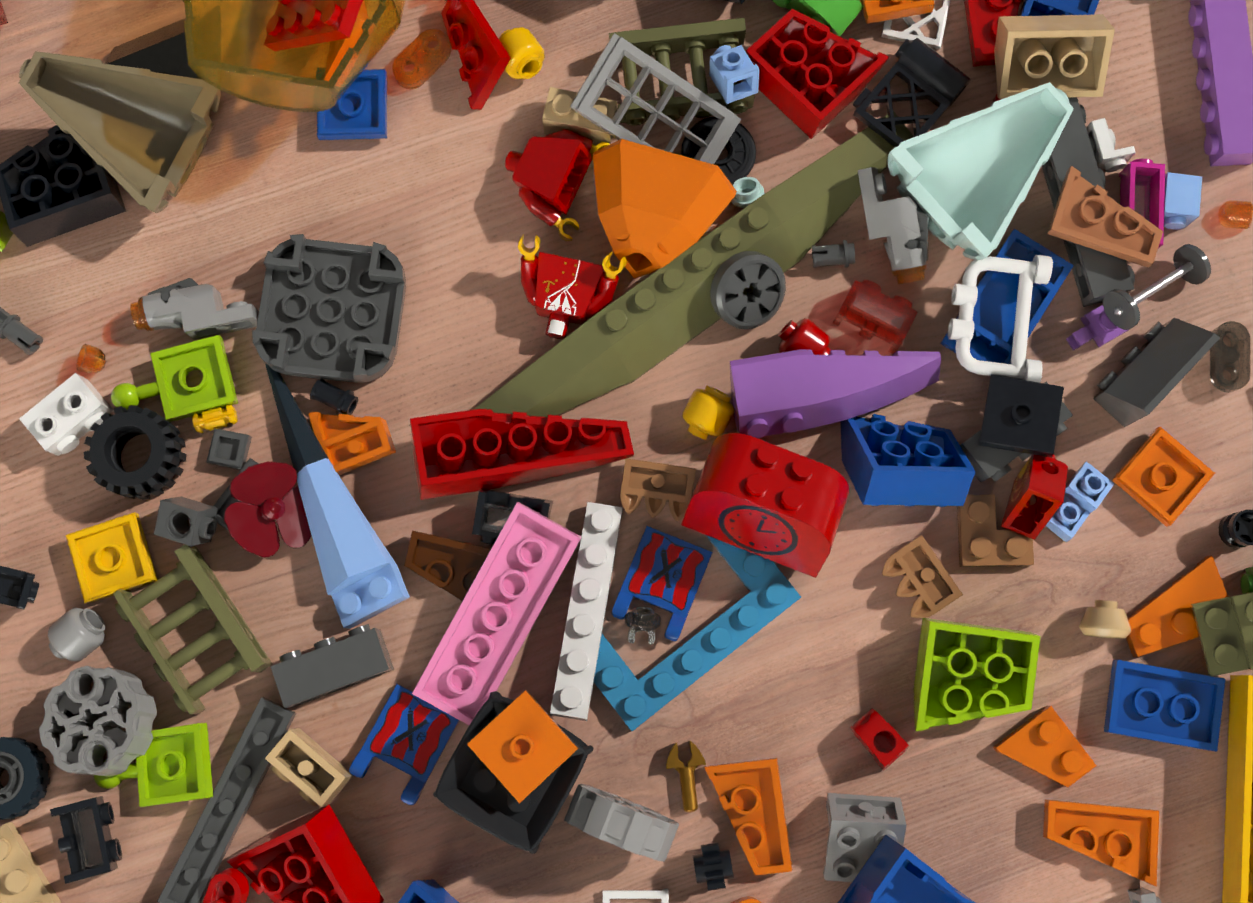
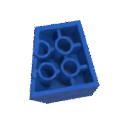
(904, 463)

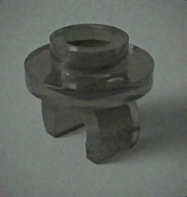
(642, 620)

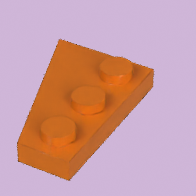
(1169, 616)
(1110, 834)

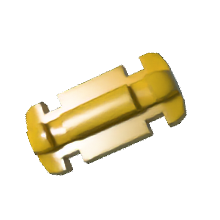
(214, 418)

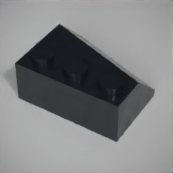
(55, 189)

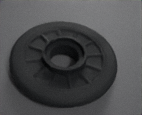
(739, 146)

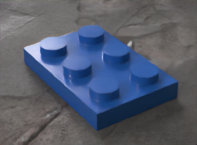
(1164, 705)

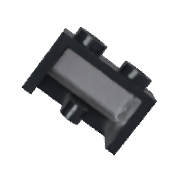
(495, 508)
(88, 838)

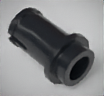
(342, 401)

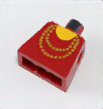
(1047, 482)

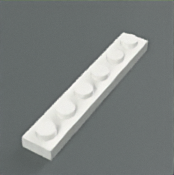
(586, 612)

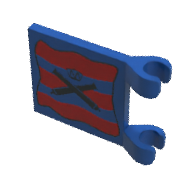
(664, 575)
(409, 737)

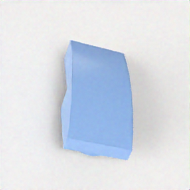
(1082, 496)

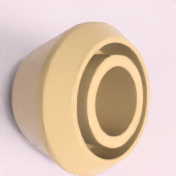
(1105, 621)

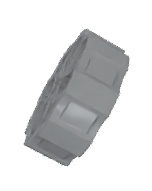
(113, 703)
(621, 822)

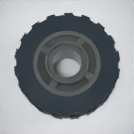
(27, 777)

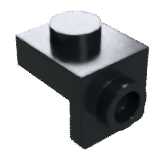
(17, 587)

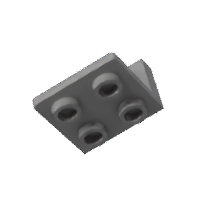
(856, 830)

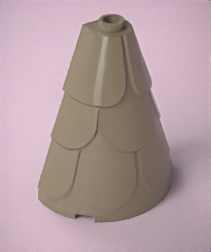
(128, 119)

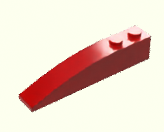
(499, 450)

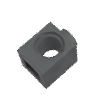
(174, 525)

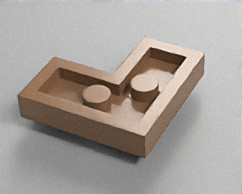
(981, 541)

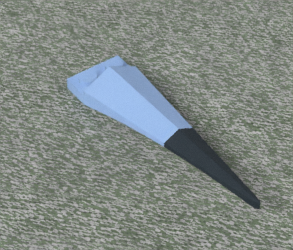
(349, 552)

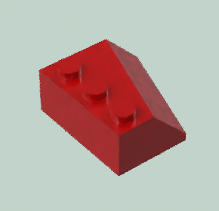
(811, 70)
(308, 863)

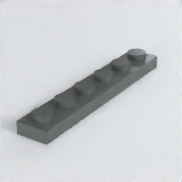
(228, 805)

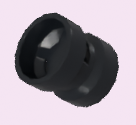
(1228, 531)

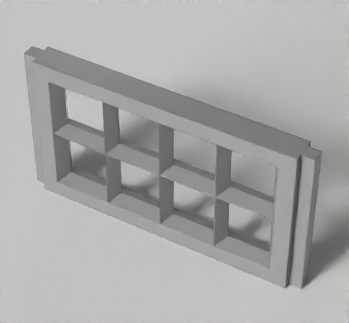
(601, 76)

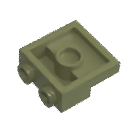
(1226, 633)

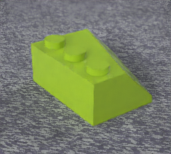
(972, 672)

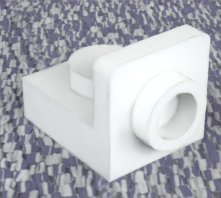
(1106, 155)

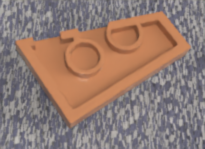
(1100, 223)

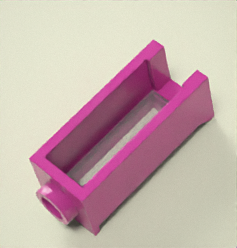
(1144, 190)

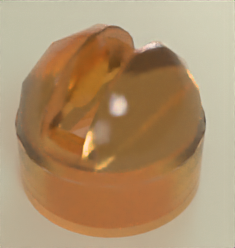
(90, 359)

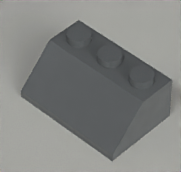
(1153, 369)

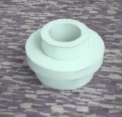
(747, 190)

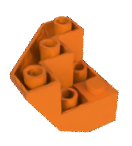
(655, 202)

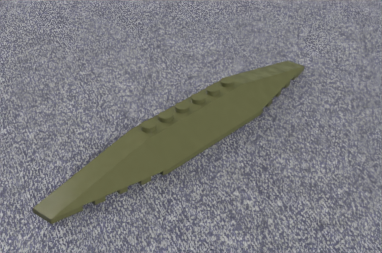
(676, 300)

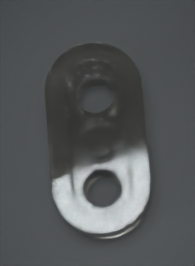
(1232, 359)

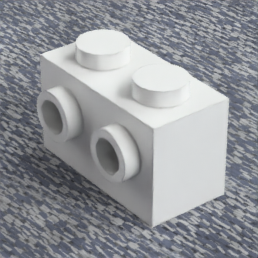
(66, 415)

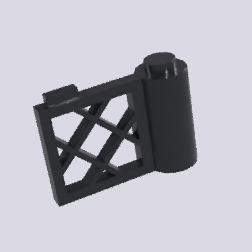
(922, 71)

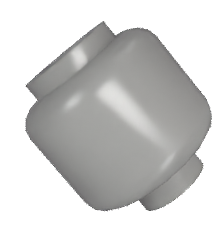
(76, 634)

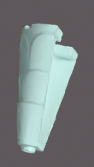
(980, 167)

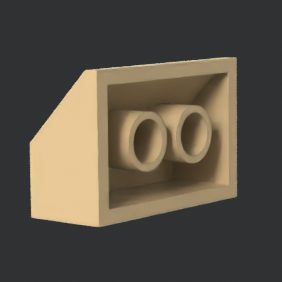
(1055, 49)

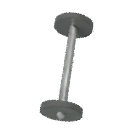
(1190, 265)

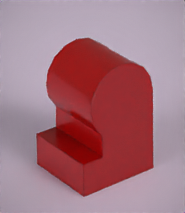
(879, 738)

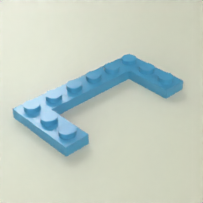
(642, 698)

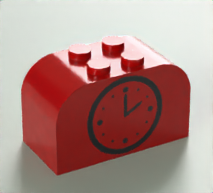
(768, 502)

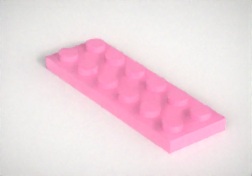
(497, 613)

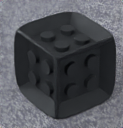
(482, 799)

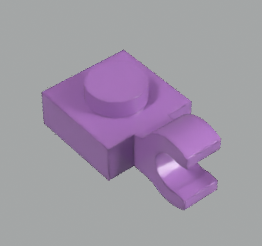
(1097, 328)

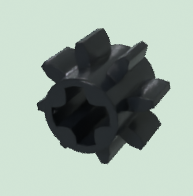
(713, 866)

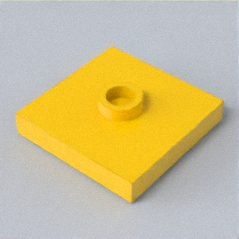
(111, 557)

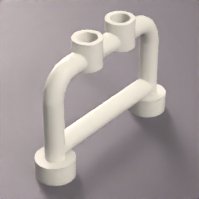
(966, 294)

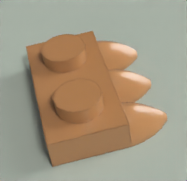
(658, 485)
(922, 577)

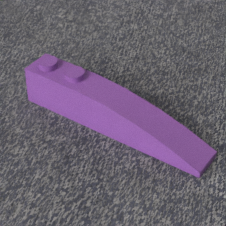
(810, 391)

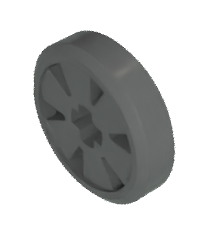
(740, 272)

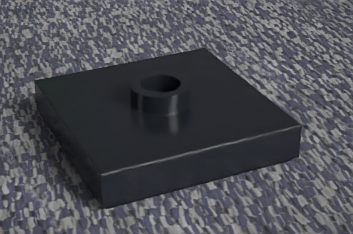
(1021, 416)

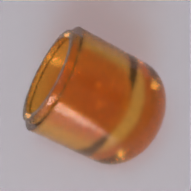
(1236, 214)

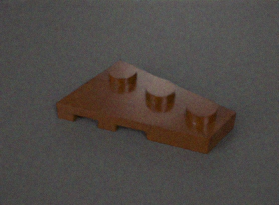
(445, 562)

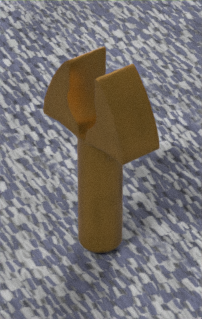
(686, 774)

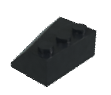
(159, 51)

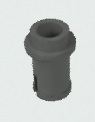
(833, 254)

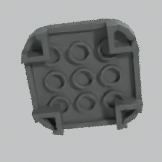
(330, 310)

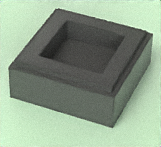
(229, 449)

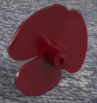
(260, 505)

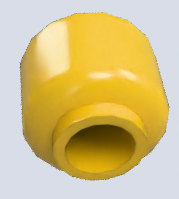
(524, 51)
(708, 412)

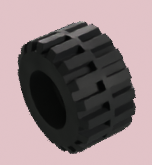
(110, 440)

